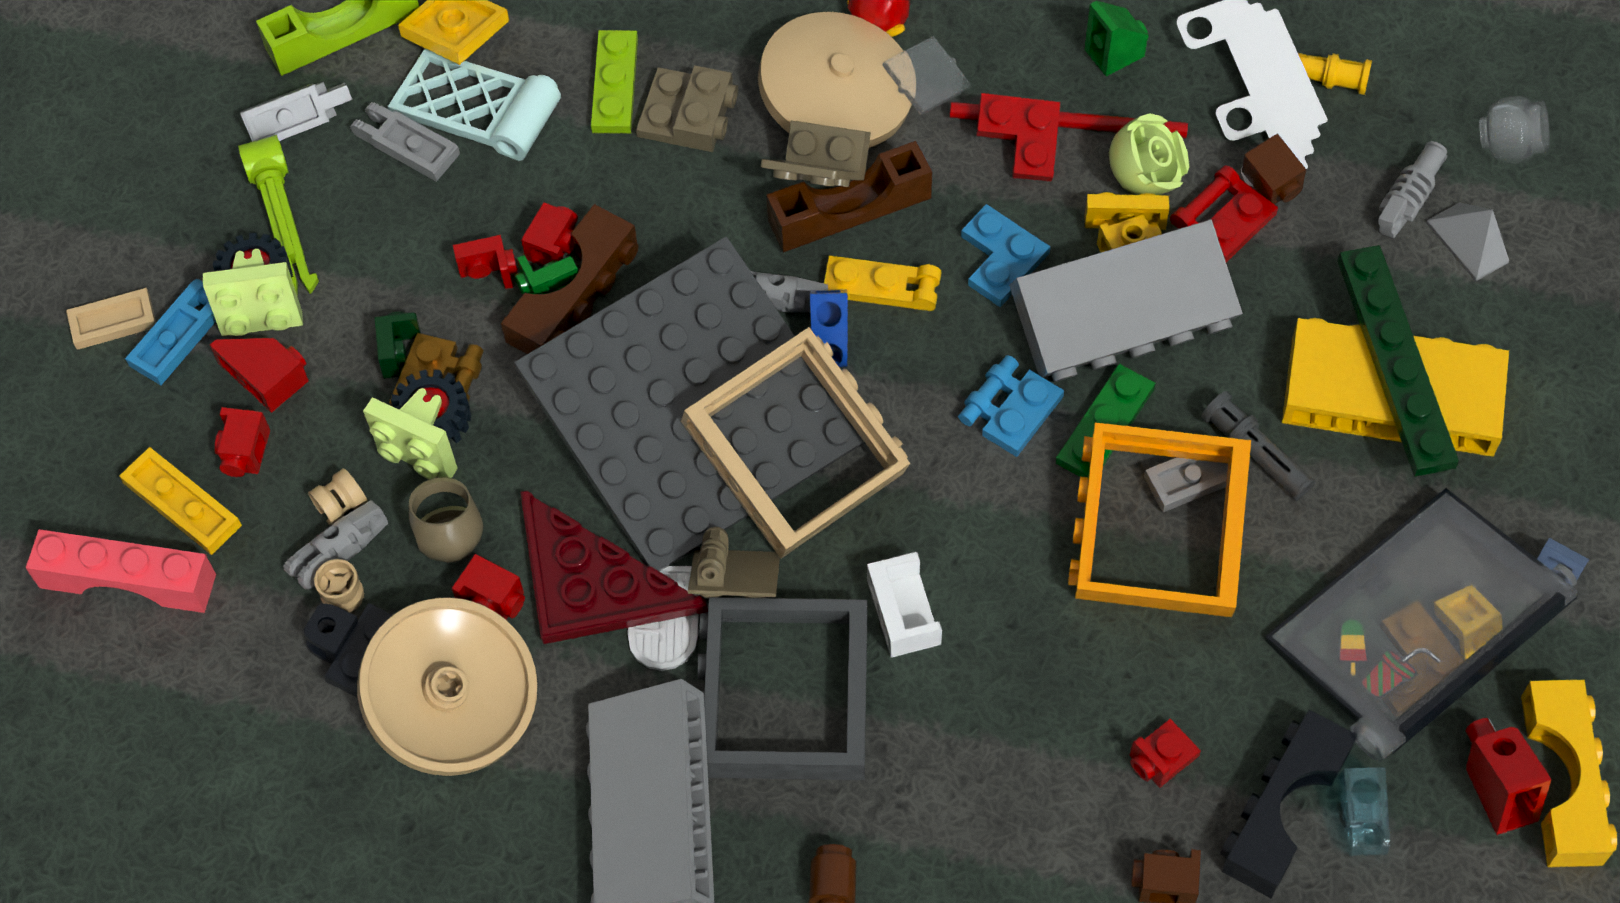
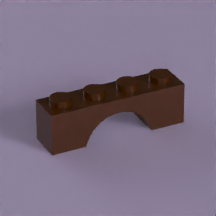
(891, 184)
(603, 246)

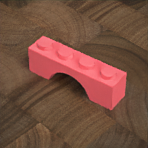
(160, 574)

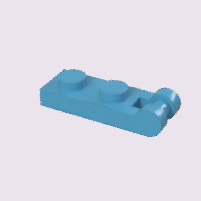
(173, 335)

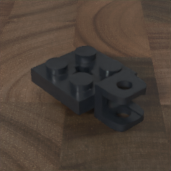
(344, 643)

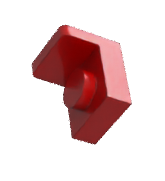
(483, 256)
(1162, 754)

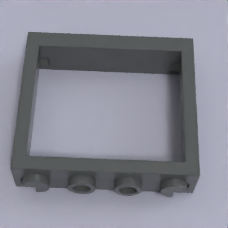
(786, 764)

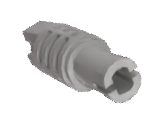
(1411, 190)

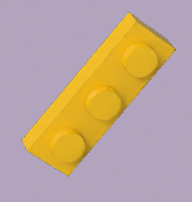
(180, 501)

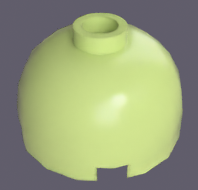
(1148, 156)

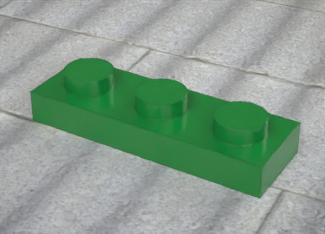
(1116, 405)

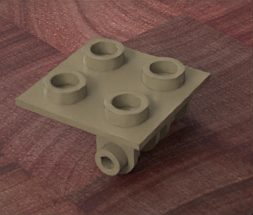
(732, 572)

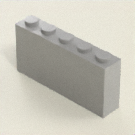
(1126, 301)
(650, 797)

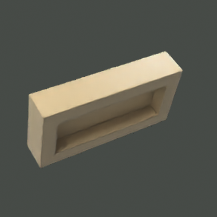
(111, 318)

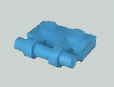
(1020, 414)

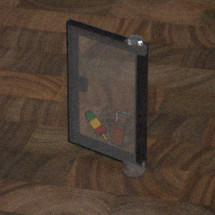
(1420, 621)

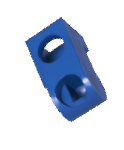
(830, 321)

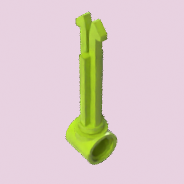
(266, 169)

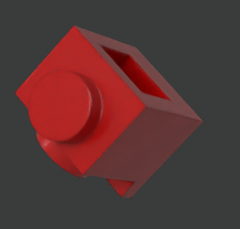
(549, 234)
(241, 441)
(491, 587)

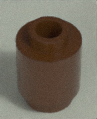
(833, 875)

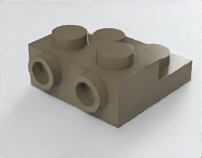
(688, 107)

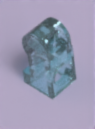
(1365, 810)

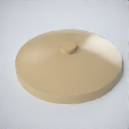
(832, 74)
(447, 686)

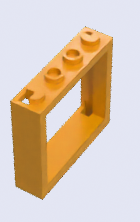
(1170, 444)

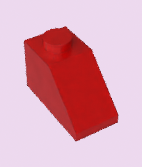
(262, 368)

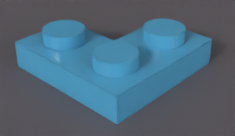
(1010, 251)

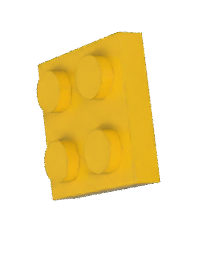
(453, 26)

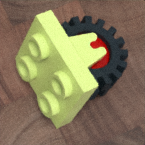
(252, 287)
(421, 423)

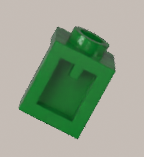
(546, 280)

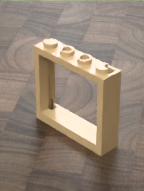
(843, 390)

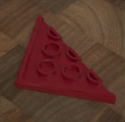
(590, 583)

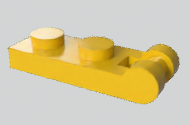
(884, 282)

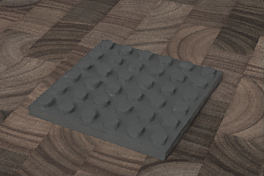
(633, 369)

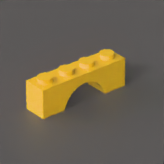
(1562, 719)

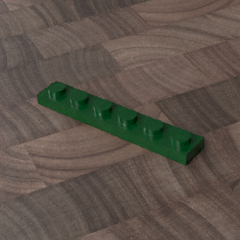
(1397, 361)

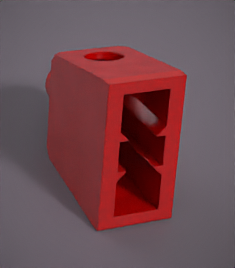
(1506, 776)

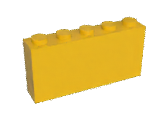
(1339, 390)

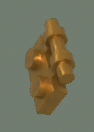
(439, 354)

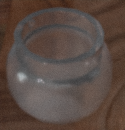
(1515, 129)

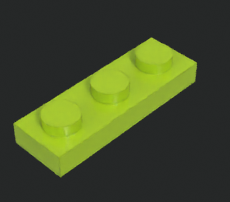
(614, 81)

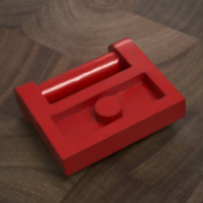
(1237, 219)

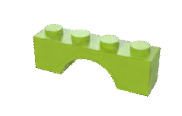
(302, 37)

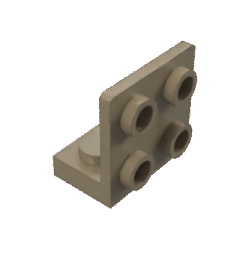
(822, 155)

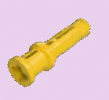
(1337, 71)

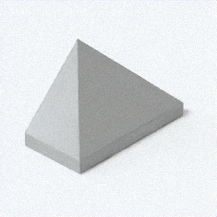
(1471, 237)

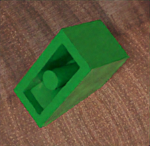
(1114, 37)

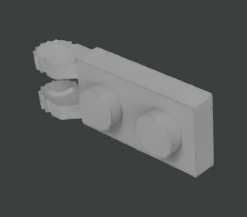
(407, 141)

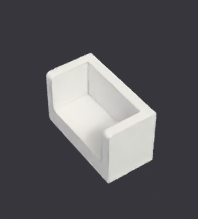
(902, 605)

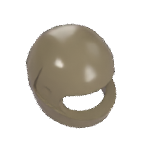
(449, 531)

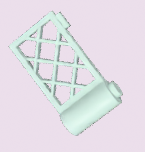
(518, 117)

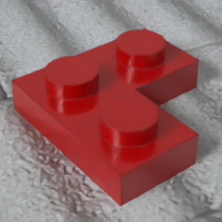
(1028, 122)

